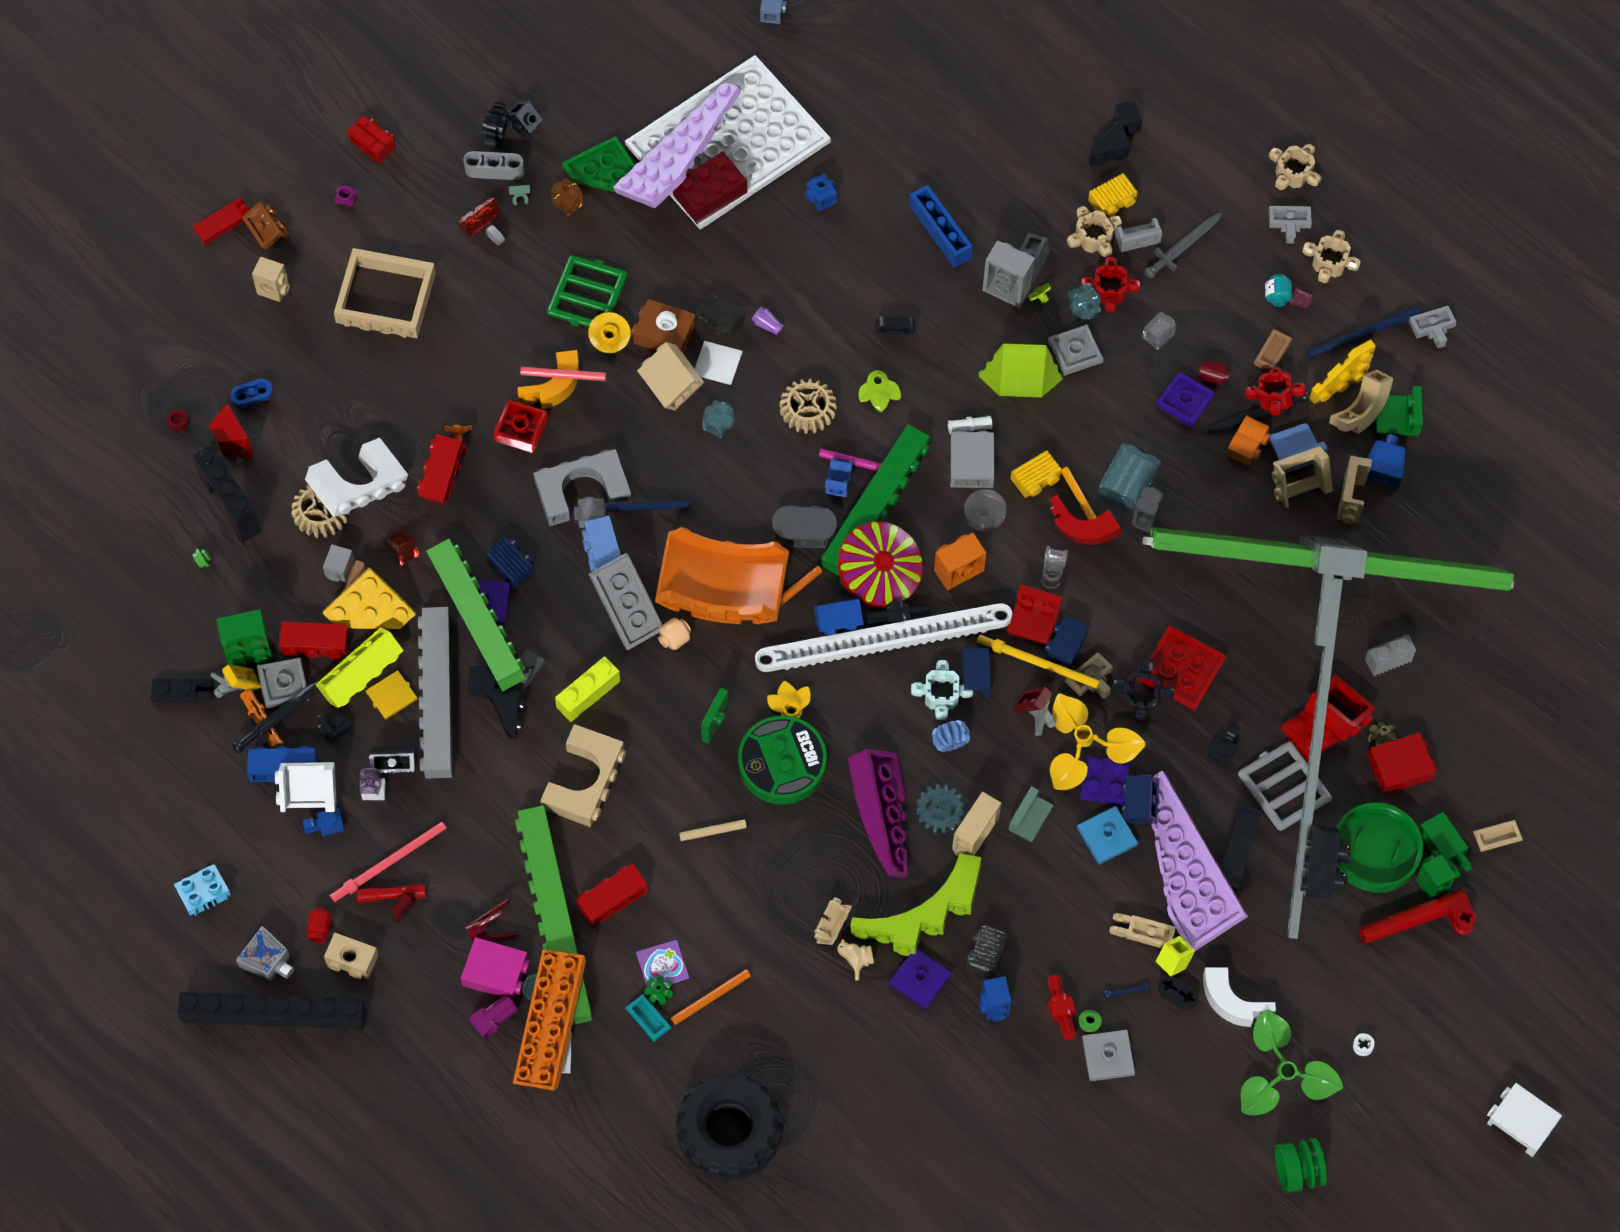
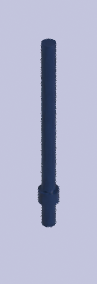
(1399, 318)

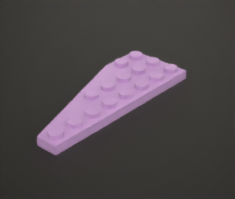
(666, 164)
(1195, 886)

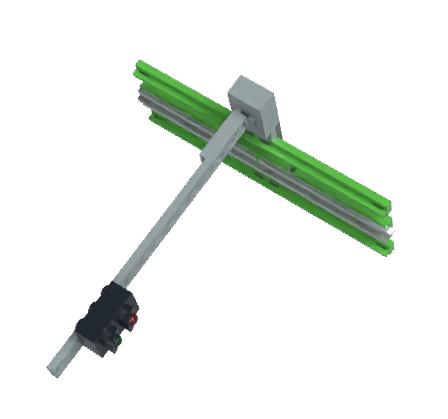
(1318, 845)

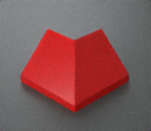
(230, 434)

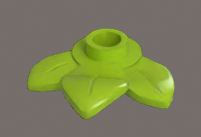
(879, 393)

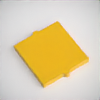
(391, 694)

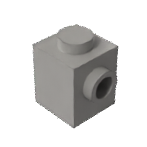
(338, 563)

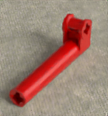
(1453, 904)

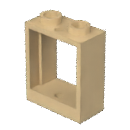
(976, 825)

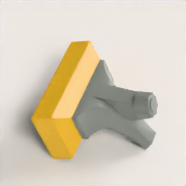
(236, 679)

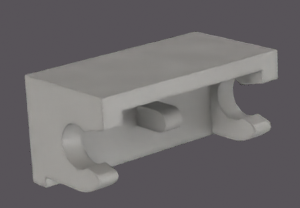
(1138, 236)

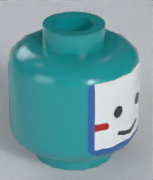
(1278, 290)

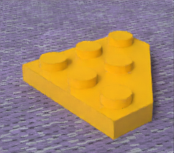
(1343, 375)
(369, 605)

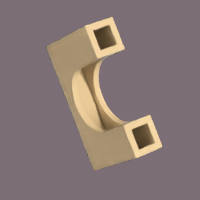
(584, 804)

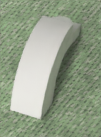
(1227, 1003)

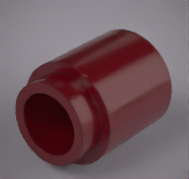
(1214, 372)

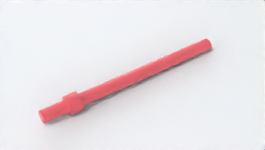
(351, 885)

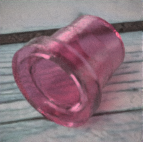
(1300, 298)

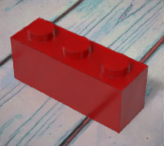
(314, 639)
(611, 895)

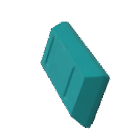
(648, 1017)

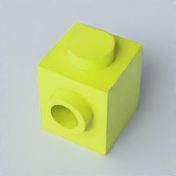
(1175, 956)

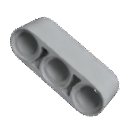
(484, 169)

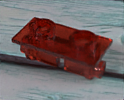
(483, 215)

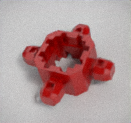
(1111, 270)
(1275, 380)

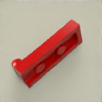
(221, 221)

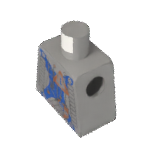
(265, 957)

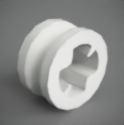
(1364, 1051)

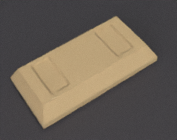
(1497, 835)

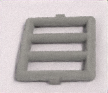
(1269, 807)

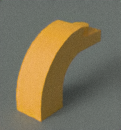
(556, 389)

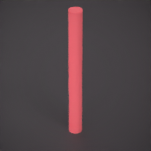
(558, 373)

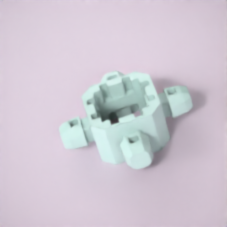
(942, 704)

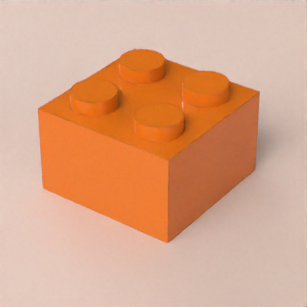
(959, 561)

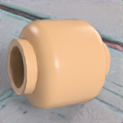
(674, 633)

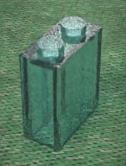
(1128, 475)

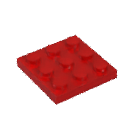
(1185, 666)

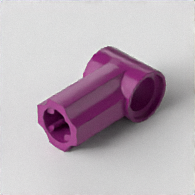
(488, 1020)

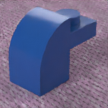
(839, 477)

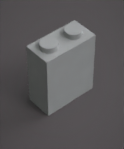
(972, 459)

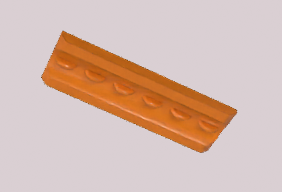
(549, 1020)

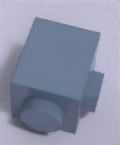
(772, 11)

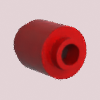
(318, 925)

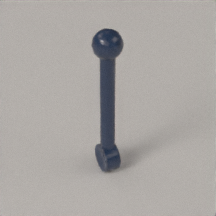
(1144, 988)

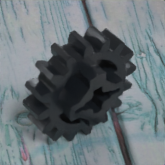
(495, 124)

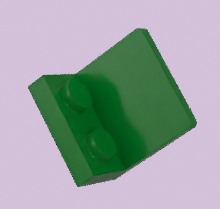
(1401, 415)

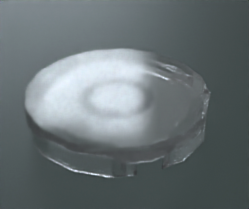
(985, 510)

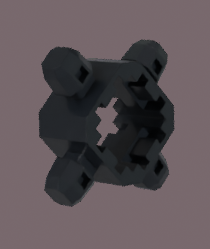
(1166, 692)

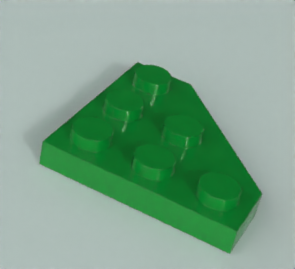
(600, 165)

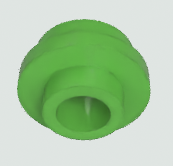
(201, 557)
(1087, 1027)

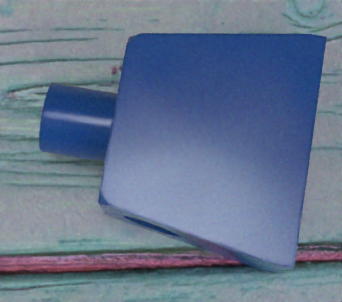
(1387, 462)

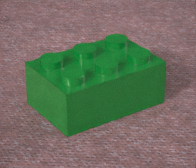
(244, 639)

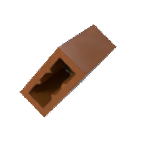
(650, 336)

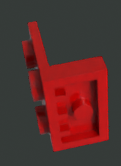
(1034, 614)

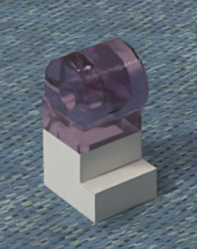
(371, 785)

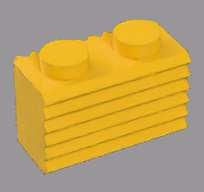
(1113, 195)
(1036, 474)

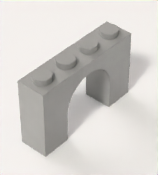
(603, 467)

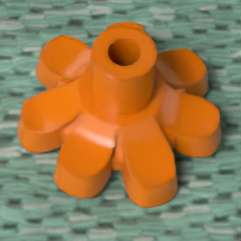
(458, 430)

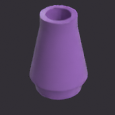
(765, 319)

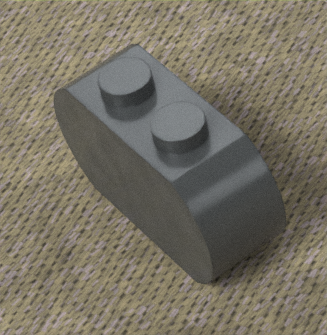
(804, 526)

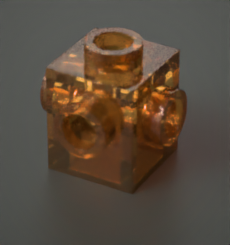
(566, 196)

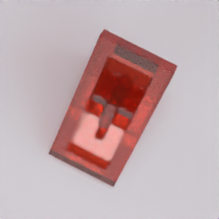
(402, 546)

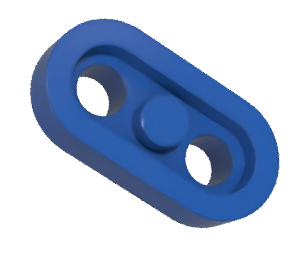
(251, 393)

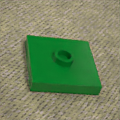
(714, 716)

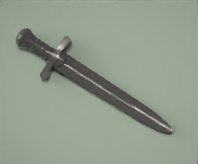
(1168, 257)

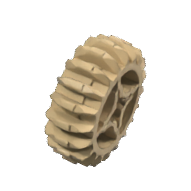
(808, 395)
(309, 519)

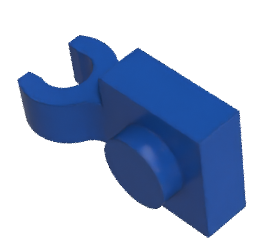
(327, 822)

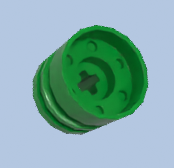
(1305, 1164)

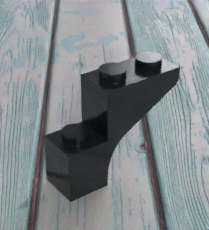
(1115, 143)
(506, 703)

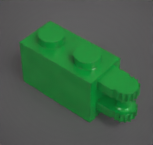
(1444, 839)

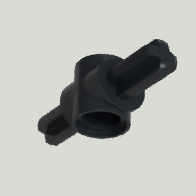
(897, 612)

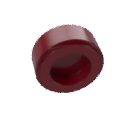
(177, 420)

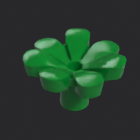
(656, 994)

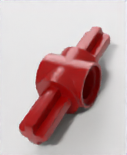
(1061, 1007)

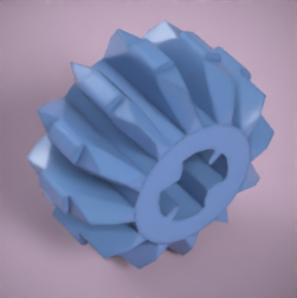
(950, 736)

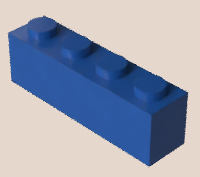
(941, 226)

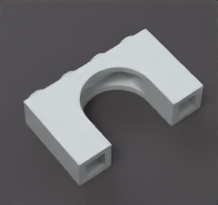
(342, 496)

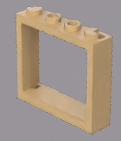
(388, 264)

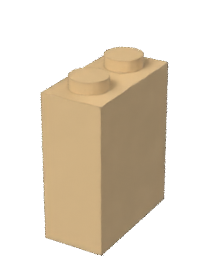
(670, 376)

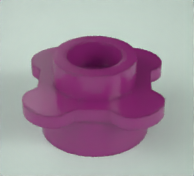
(343, 191)

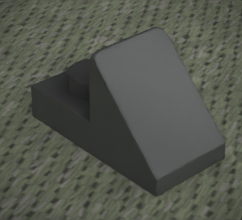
(532, 664)

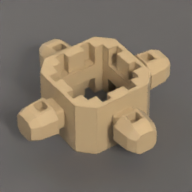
(1304, 157)
(1103, 242)
(1335, 243)

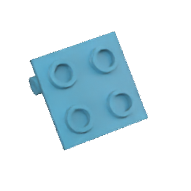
(202, 889)

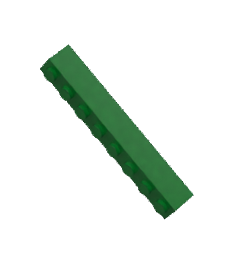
(882, 489)

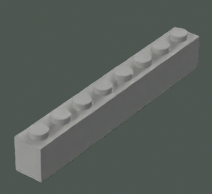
(436, 693)

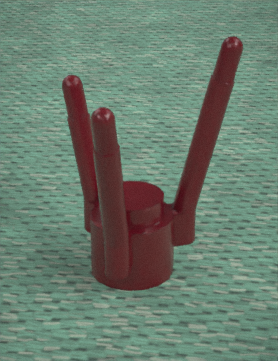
(477, 927)

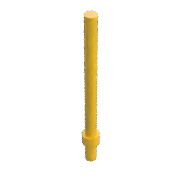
(1000, 647)

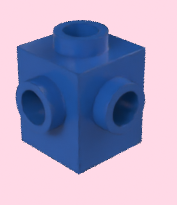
(821, 192)

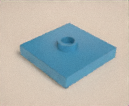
(1107, 835)

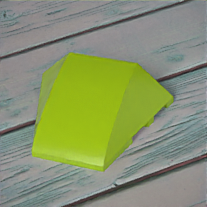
(1021, 371)

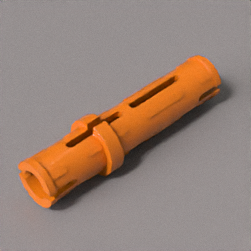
(257, 712)

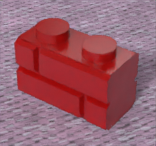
(371, 138)

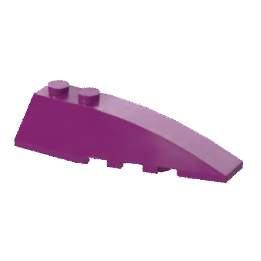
(880, 800)

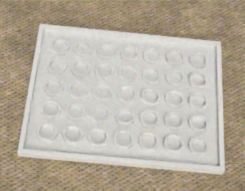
(760, 133)

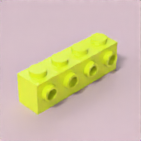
(359, 668)

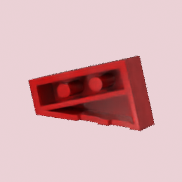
(441, 469)

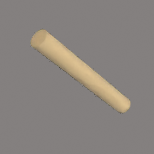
(712, 830)

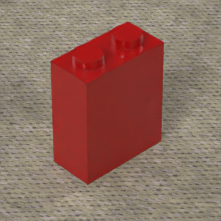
(1402, 763)

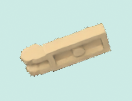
(1143, 930)

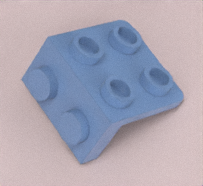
(1294, 442)

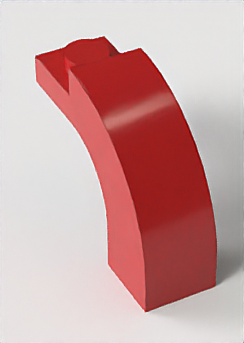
(1085, 532)

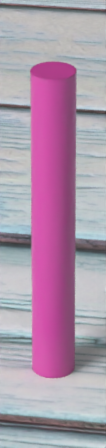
(857, 461)

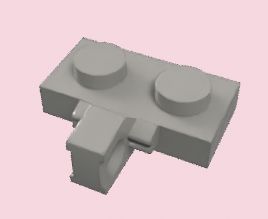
(1290, 219)
(1433, 324)

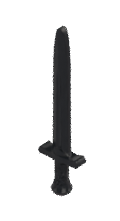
(1253, 413)
(273, 719)

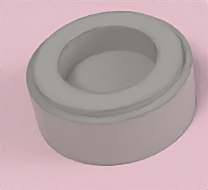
(494, 234)

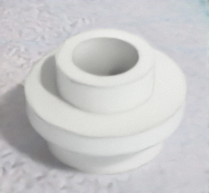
(666, 320)

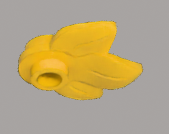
(788, 699)

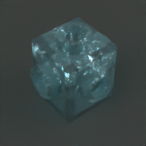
(1084, 302)
(718, 418)

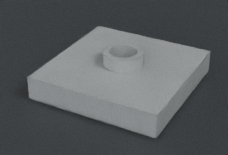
(1075, 350)
(281, 681)
(1108, 1055)

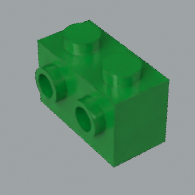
(1435, 876)

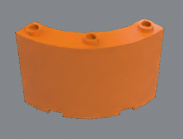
(721, 578)

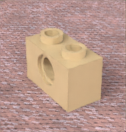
(270, 279)
(343, 946)

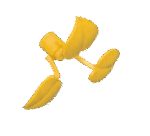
(1073, 714)

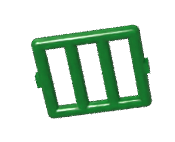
(566, 276)

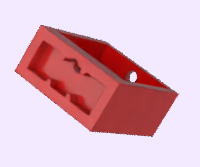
(1353, 701)

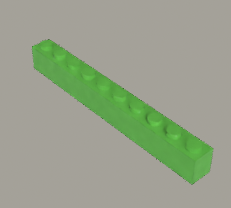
(549, 892)

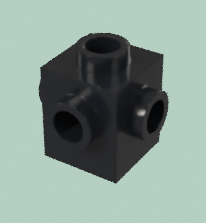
(524, 117)

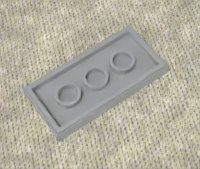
(626, 601)

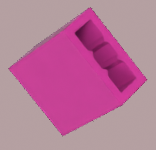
(495, 969)

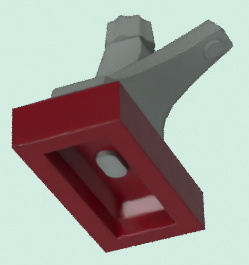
(1036, 702)

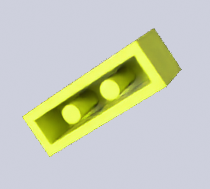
(587, 689)

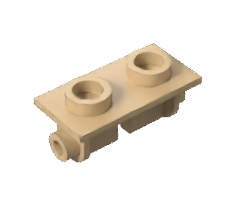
(828, 930)

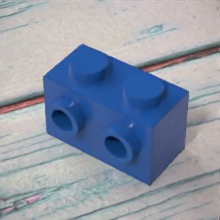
(837, 616)
(995, 999)

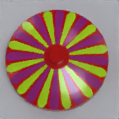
(879, 564)

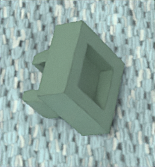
(519, 191)

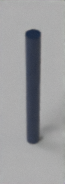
(646, 505)

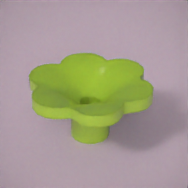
(1040, 292)

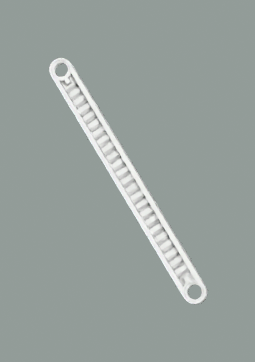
(883, 638)

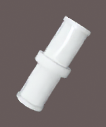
(970, 424)

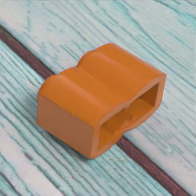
(1248, 441)

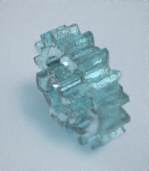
(944, 799)

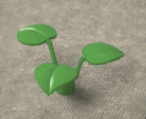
(1259, 1096)

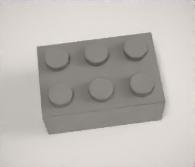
(1008, 273)

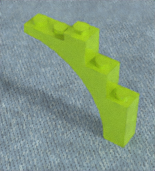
(931, 916)

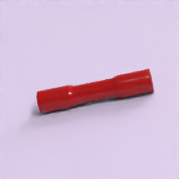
(377, 894)

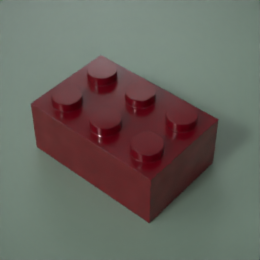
(710, 187)

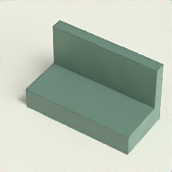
(1030, 815)

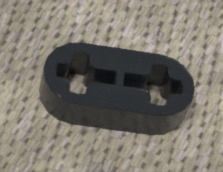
(895, 325)
(1175, 997)

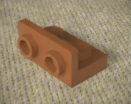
(265, 224)

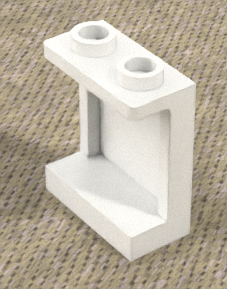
(306, 786)
(1524, 1117)

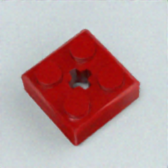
(514, 416)

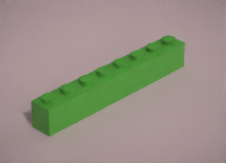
(476, 615)

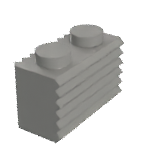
(1390, 654)

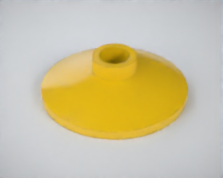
(612, 324)

